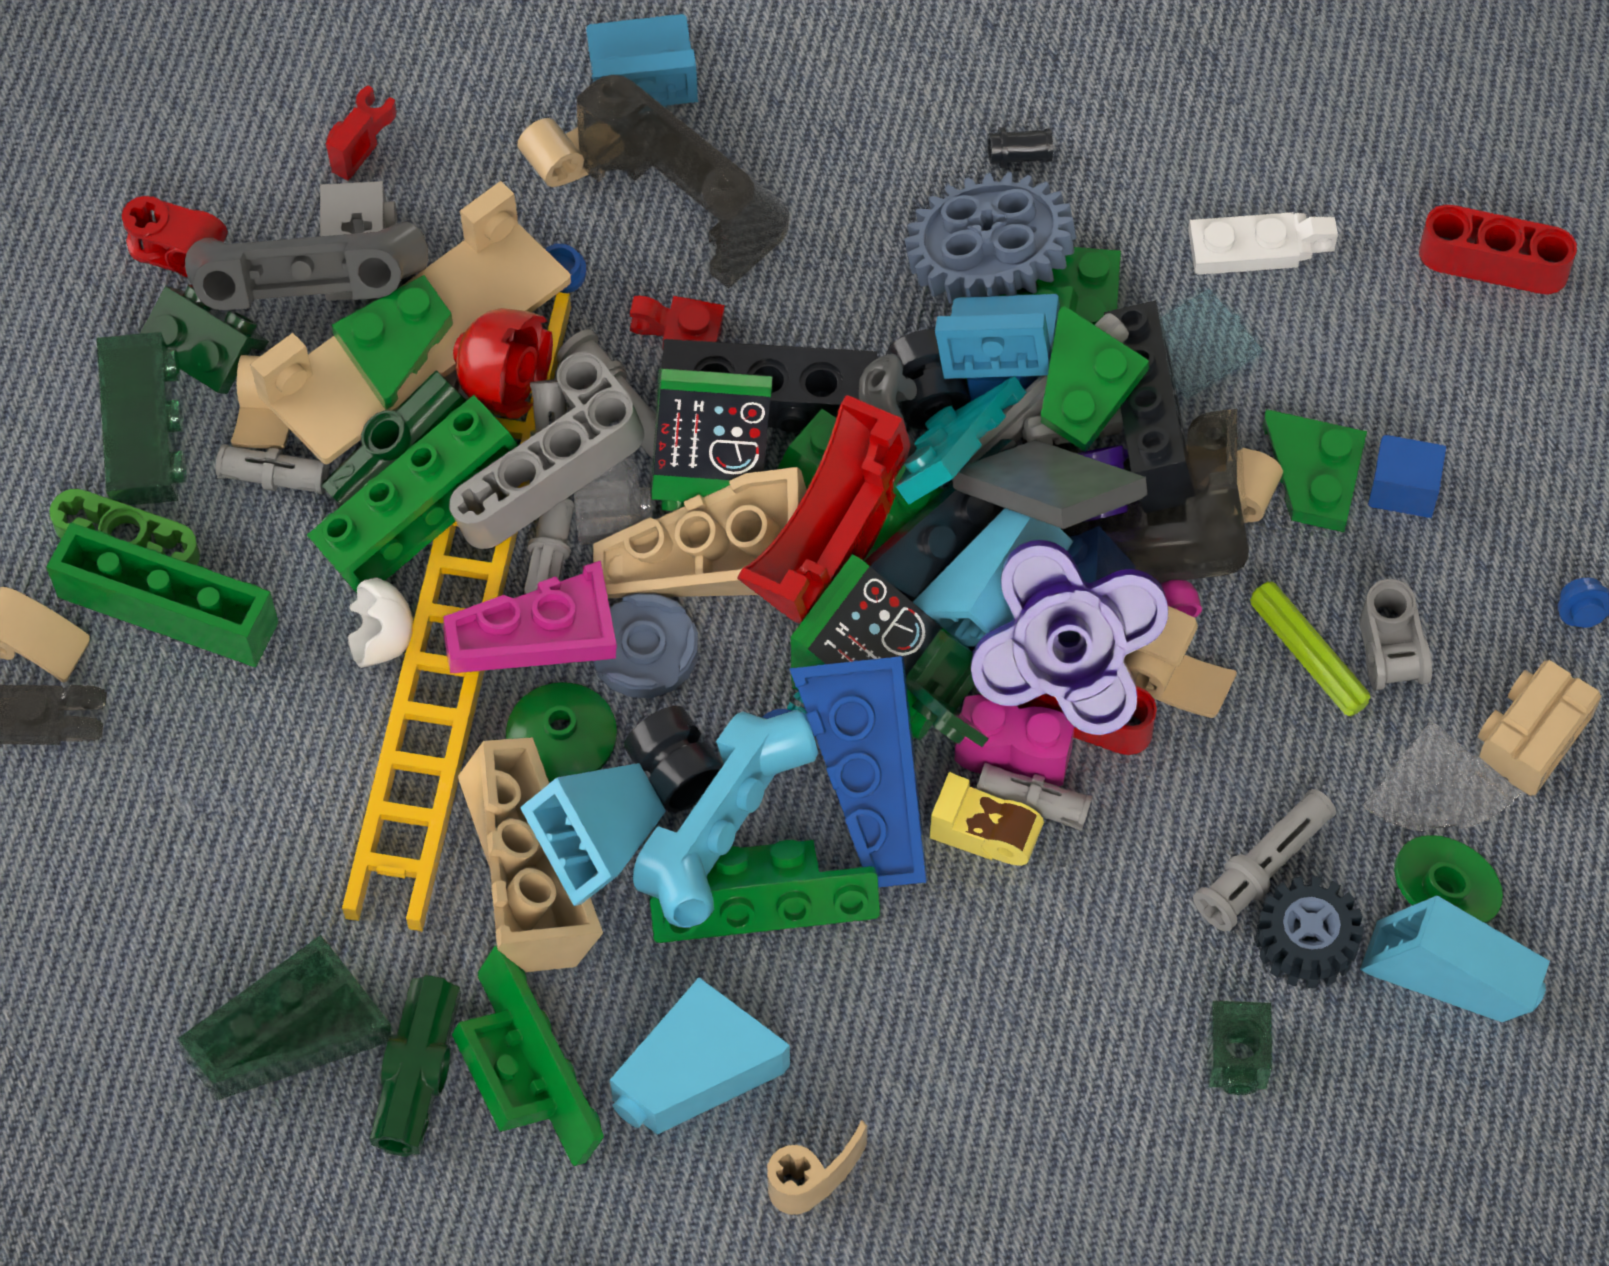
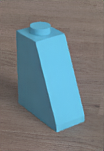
(969, 592)
(593, 825)
(1456, 960)
(695, 1061)

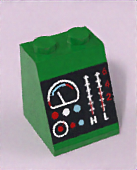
(707, 432)
(864, 620)

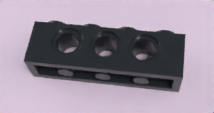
(794, 373)
(1153, 414)

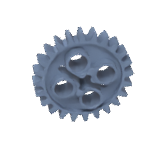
(990, 238)

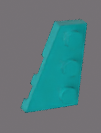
(954, 438)

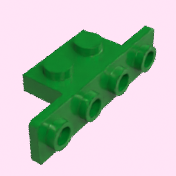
(776, 890)
(522, 1065)

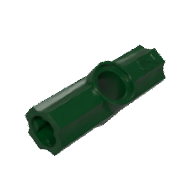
(392, 433)
(415, 1066)

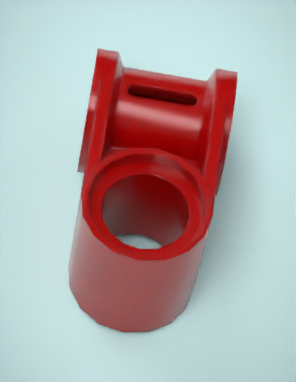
(170, 234)

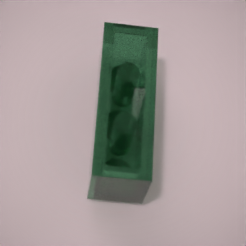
(140, 418)

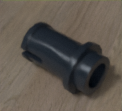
(1019, 146)

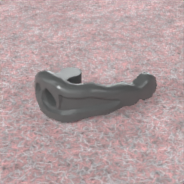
(884, 386)

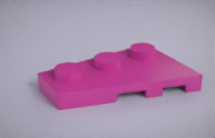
(544, 627)

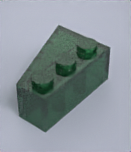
(285, 1024)

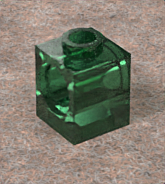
(1245, 1024)

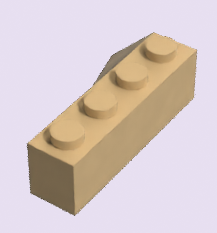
(531, 909)

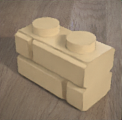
(1538, 726)

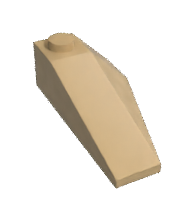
(704, 542)

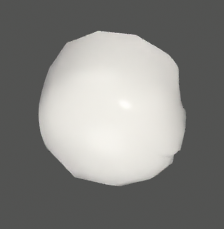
(384, 626)

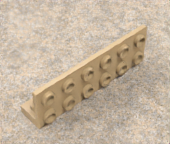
(492, 269)

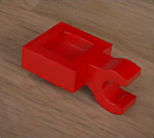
(355, 137)
(682, 321)

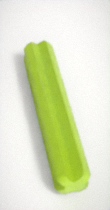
(1310, 648)

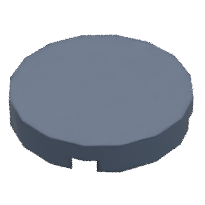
(653, 646)

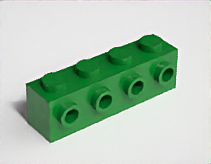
(411, 498)
(163, 594)

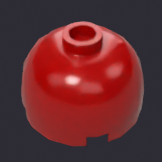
(501, 359)

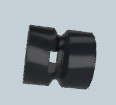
(923, 365)
(672, 753)

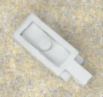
(1258, 241)

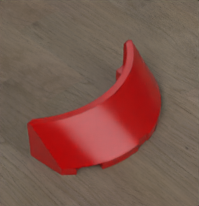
(838, 512)

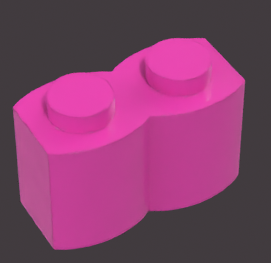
(1019, 740)

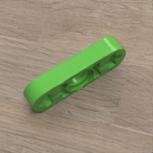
(110, 514)

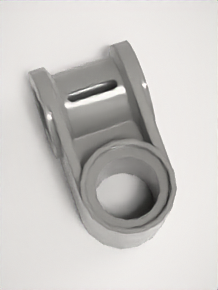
(1397, 645)

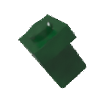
(941, 684)

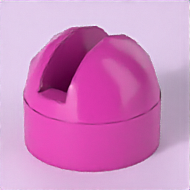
(1182, 596)

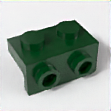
(204, 337)

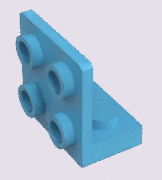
(649, 53)
(998, 336)

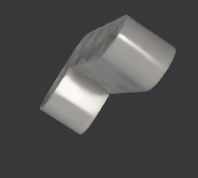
(477, 502)

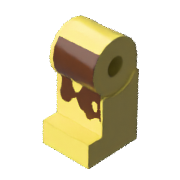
(984, 823)

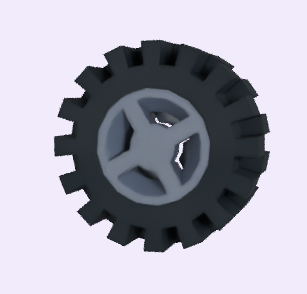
(1310, 913)

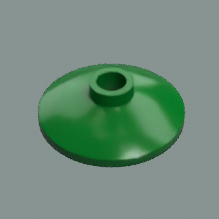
(579, 747)
(1450, 870)

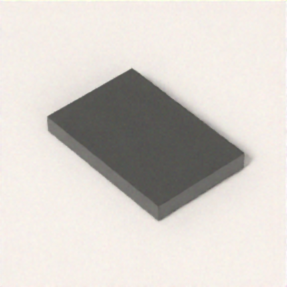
(1050, 483)

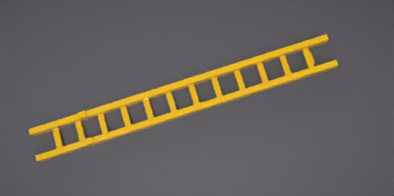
(405, 709)

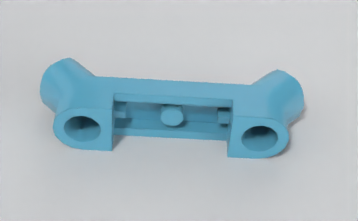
(677, 864)

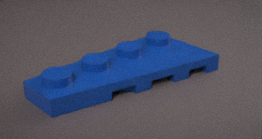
(868, 750)

